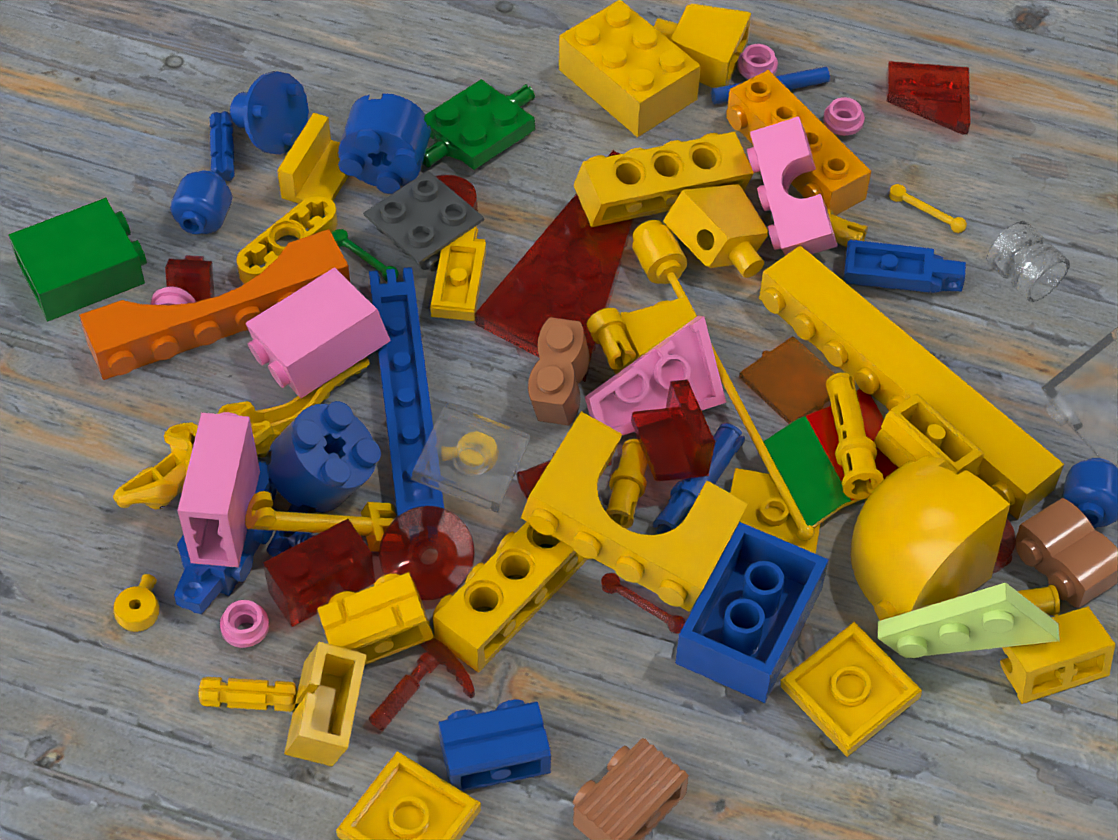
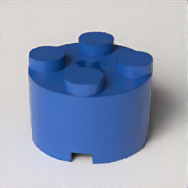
(384, 142)
(322, 457)

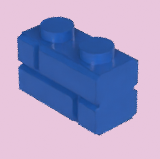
(494, 745)

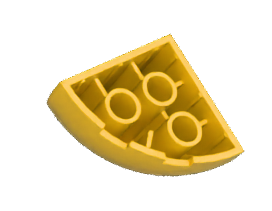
(926, 537)

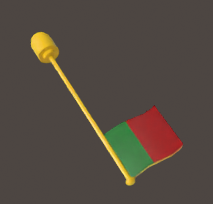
(801, 453)

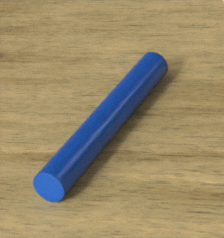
(791, 81)

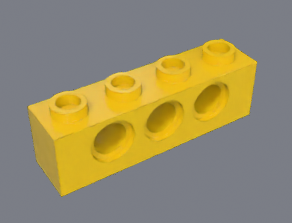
(653, 178)
(478, 635)

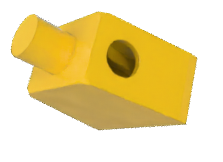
(711, 38)
(719, 227)

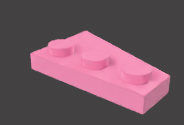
(647, 380)

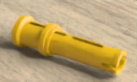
(855, 450)

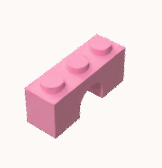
(781, 156)

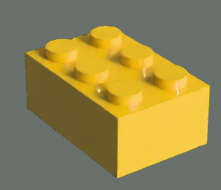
(629, 67)

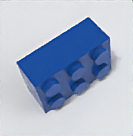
(751, 612)

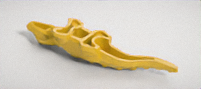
(162, 483)

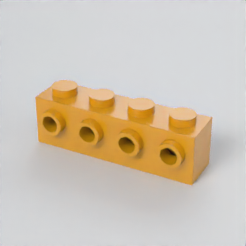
(838, 173)

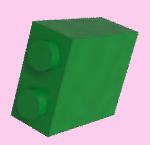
(78, 258)

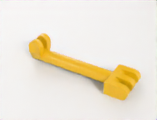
(372, 523)

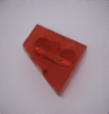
(931, 92)

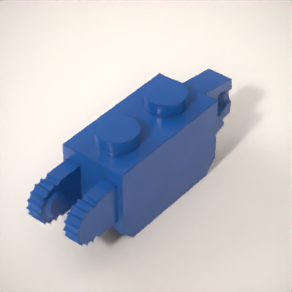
(203, 582)

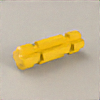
(247, 693)

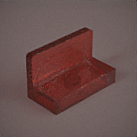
(675, 437)

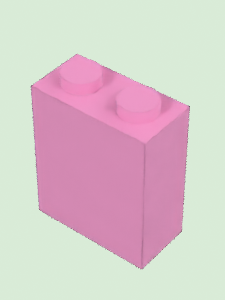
(316, 333)
(219, 489)

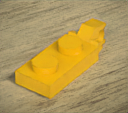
(459, 278)

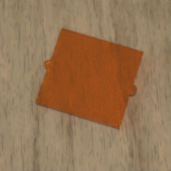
(789, 380)

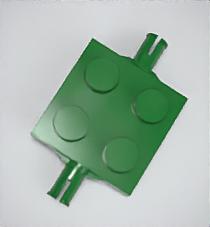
(478, 124)

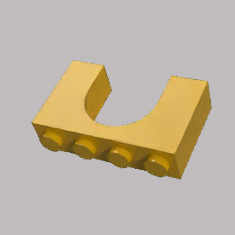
(668, 563)

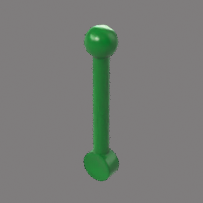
(341, 239)

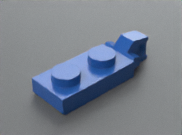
(901, 268)

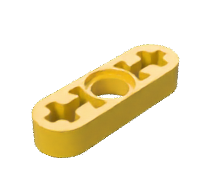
(293, 224)

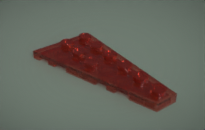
(560, 277)

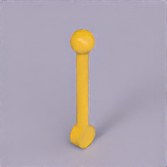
(898, 193)

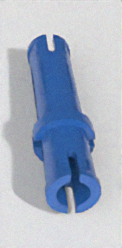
(686, 491)

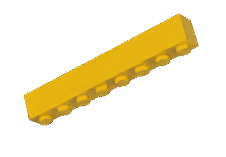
(896, 367)

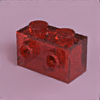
(318, 570)

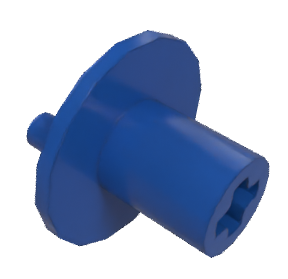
(272, 112)

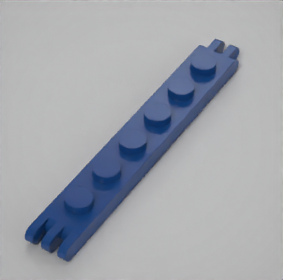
(404, 387)

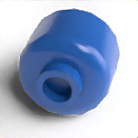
(202, 201)
(1094, 490)

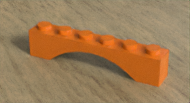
(136, 334)

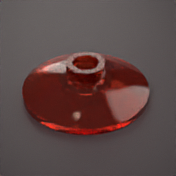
(423, 530)

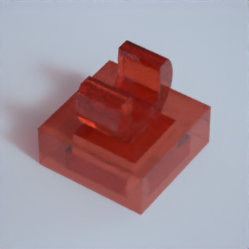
(192, 276)

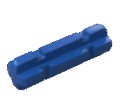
(222, 145)

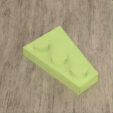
(969, 623)

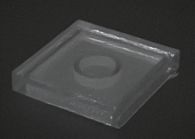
(471, 457)

